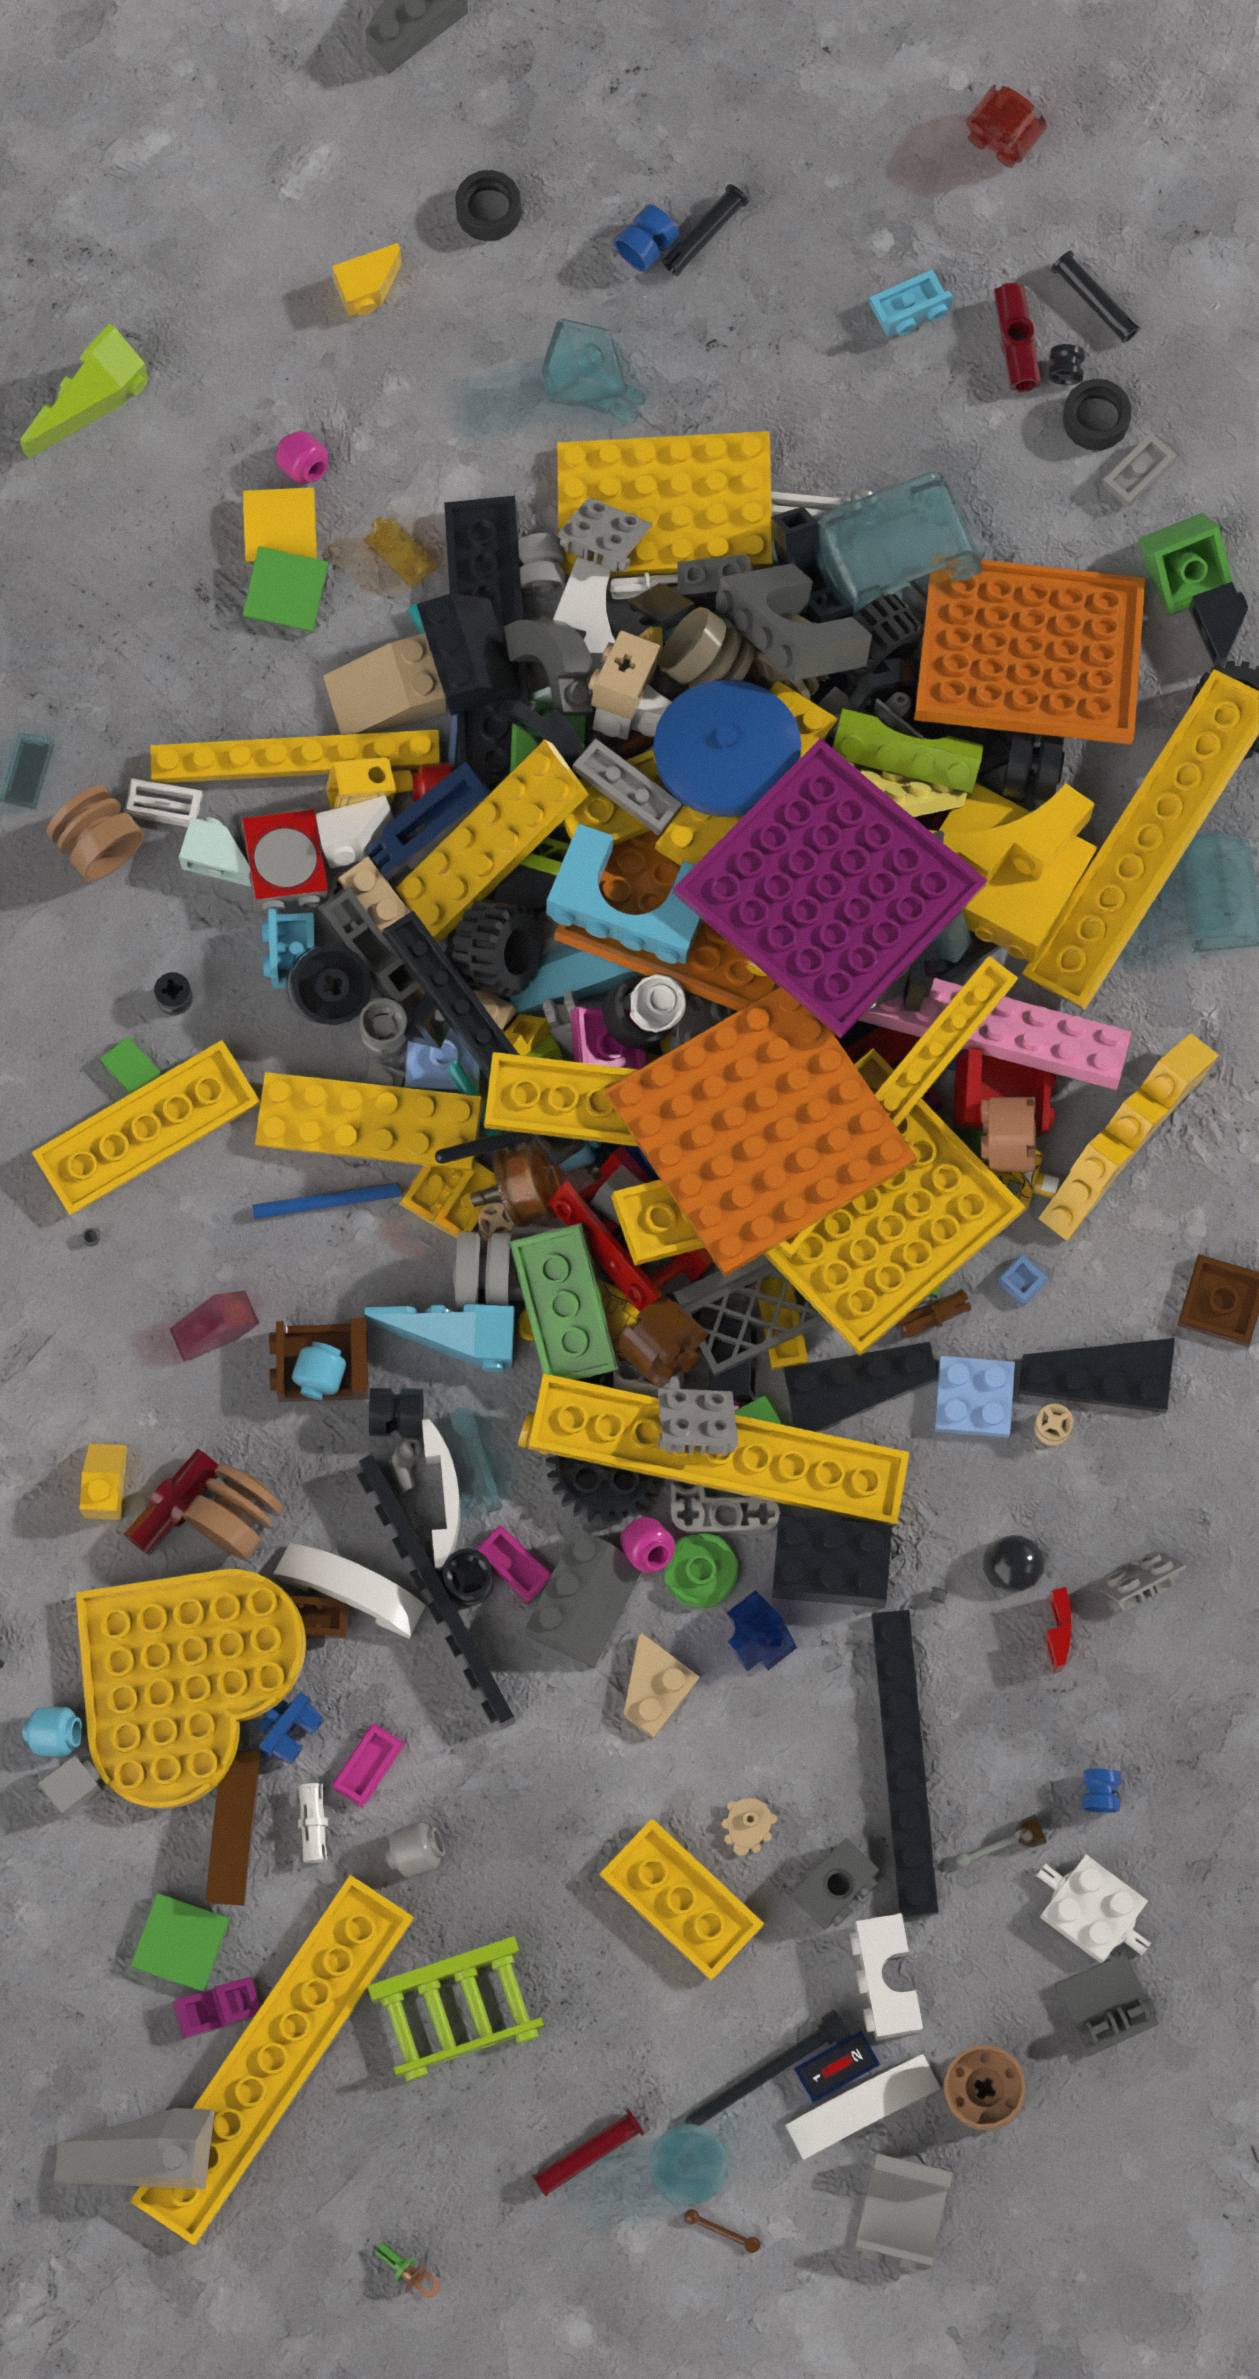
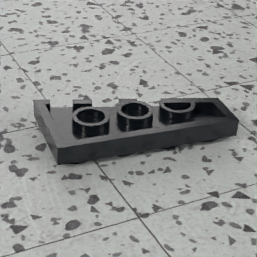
(1110, 1375)
(842, 1387)

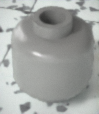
(415, 1849)

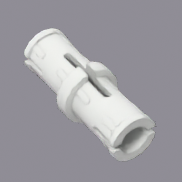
(312, 1823)

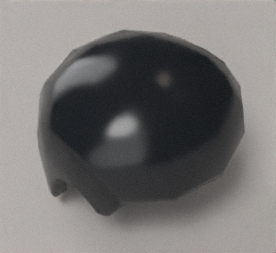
(1013, 1563)

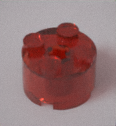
(1005, 125)

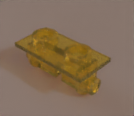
(400, 551)

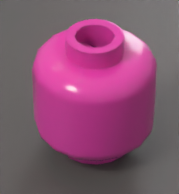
(302, 457)
(647, 1545)

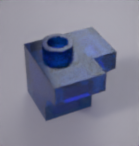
(759, 1633)

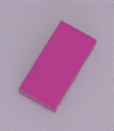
(515, 1564)
(367, 1765)

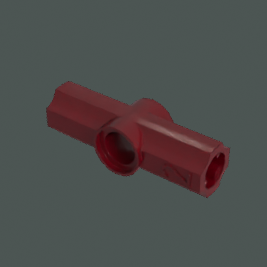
(1015, 319)
(170, 1502)

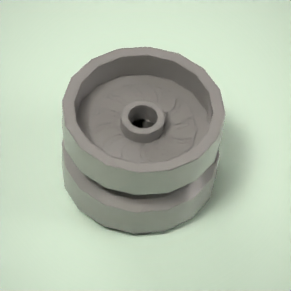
(481, 1273)

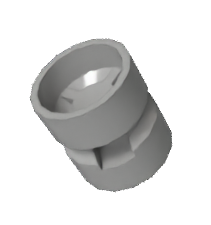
(540, 562)
(383, 1028)

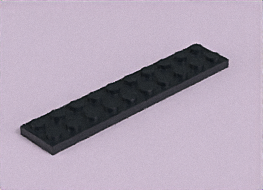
(487, 565)

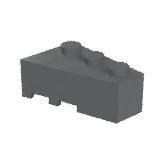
(408, 26)

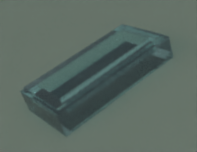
(27, 770)

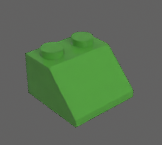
(1185, 560)

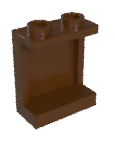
(348, 1338)

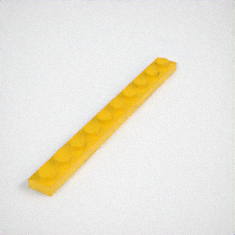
(935, 1052)

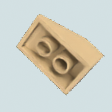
(386, 688)

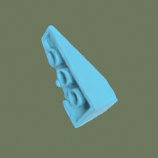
(566, 971)
(477, 1335)

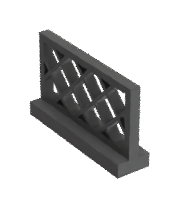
(717, 1287)

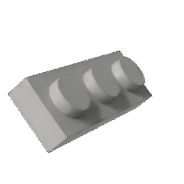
(627, 787)

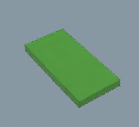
(565, 1303)

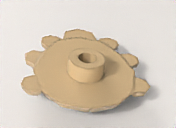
(748, 1825)

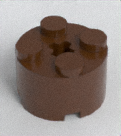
(663, 1341)

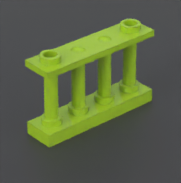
(427, 1982)

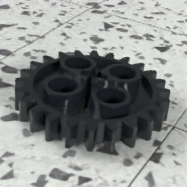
(605, 1496)

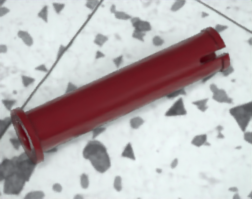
(588, 2153)

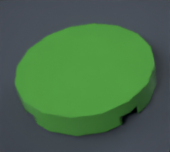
(701, 1571)

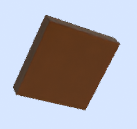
(1221, 1301)

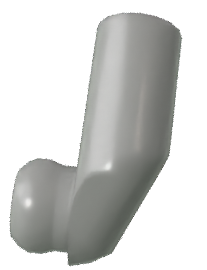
(402, 1462)

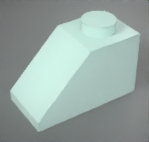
(213, 852)

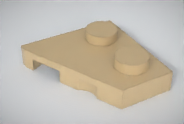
(656, 1687)

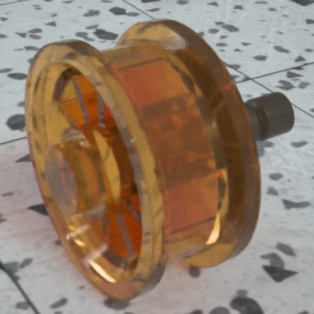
(523, 1184)

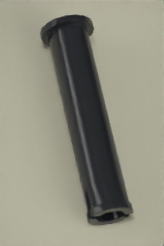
(705, 229)
(1095, 297)

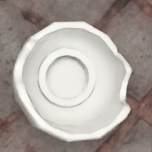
(657, 1003)

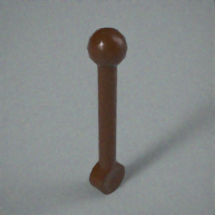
(751, 2244)

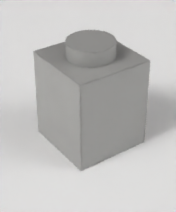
(71, 1785)

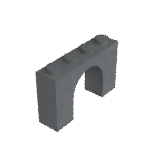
(799, 649)

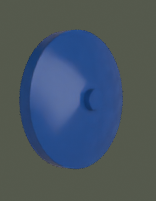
(725, 746)

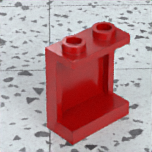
(986, 1077)

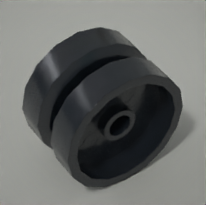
(1033, 763)
(350, 984)

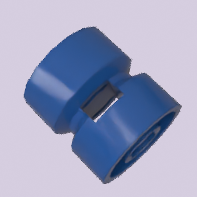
(648, 235)

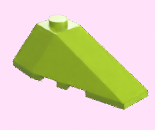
(103, 383)

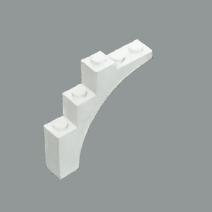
(585, 610)

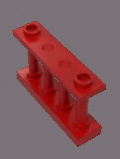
(608, 1252)

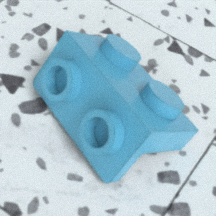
(911, 304)
(287, 938)

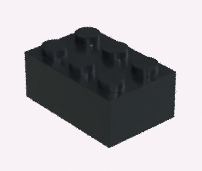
(832, 1561)

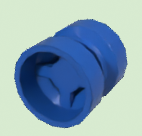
(1101, 1788)

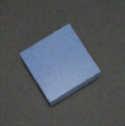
(1022, 1280)

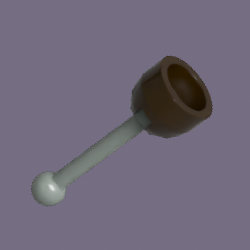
(1027, 1833)

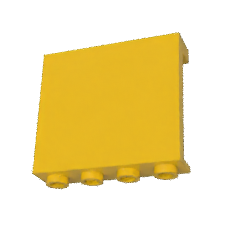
(1015, 906)

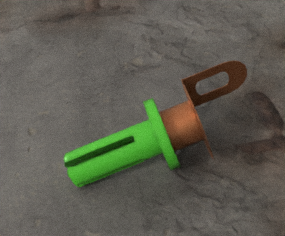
(407, 2271)

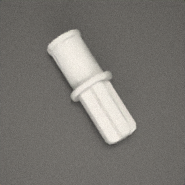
(633, 586)

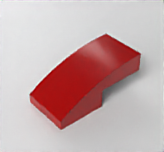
(1059, 1638)

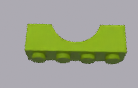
(938, 761)

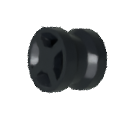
(1066, 364)
(176, 1001)

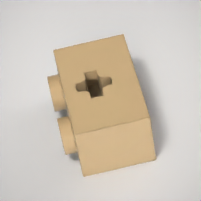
(625, 674)

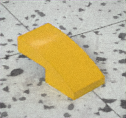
(527, 1032)

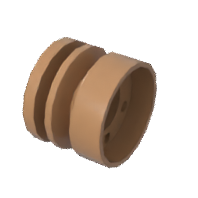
(95, 833)
(233, 1512)
(976, 2066)

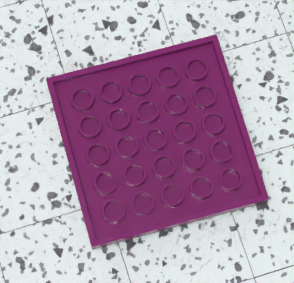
(829, 887)

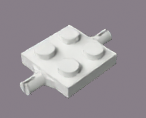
(1093, 1909)

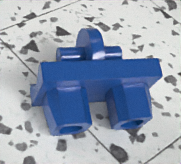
(278, 1740)

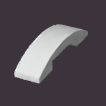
(437, 1452)
(351, 1584)
(862, 2106)

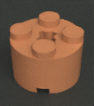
(1011, 1134)

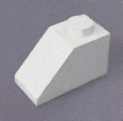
(351, 828)

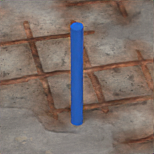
(326, 1200)

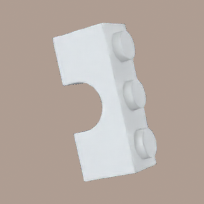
(889, 2011)

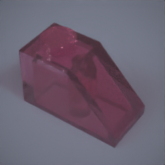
(214, 1324)

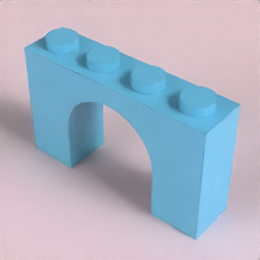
(578, 901)

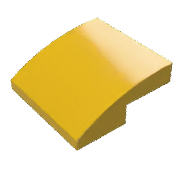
(280, 521)
(444, 1196)

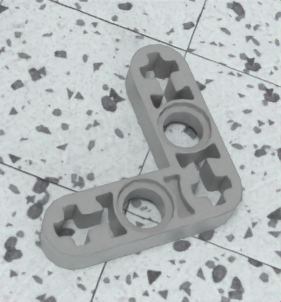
(707, 1508)

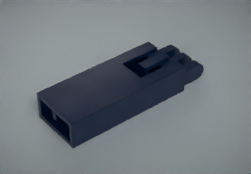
(441, 813)

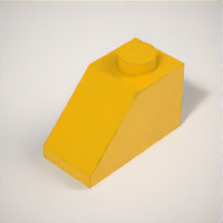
(367, 279)
(103, 1482)

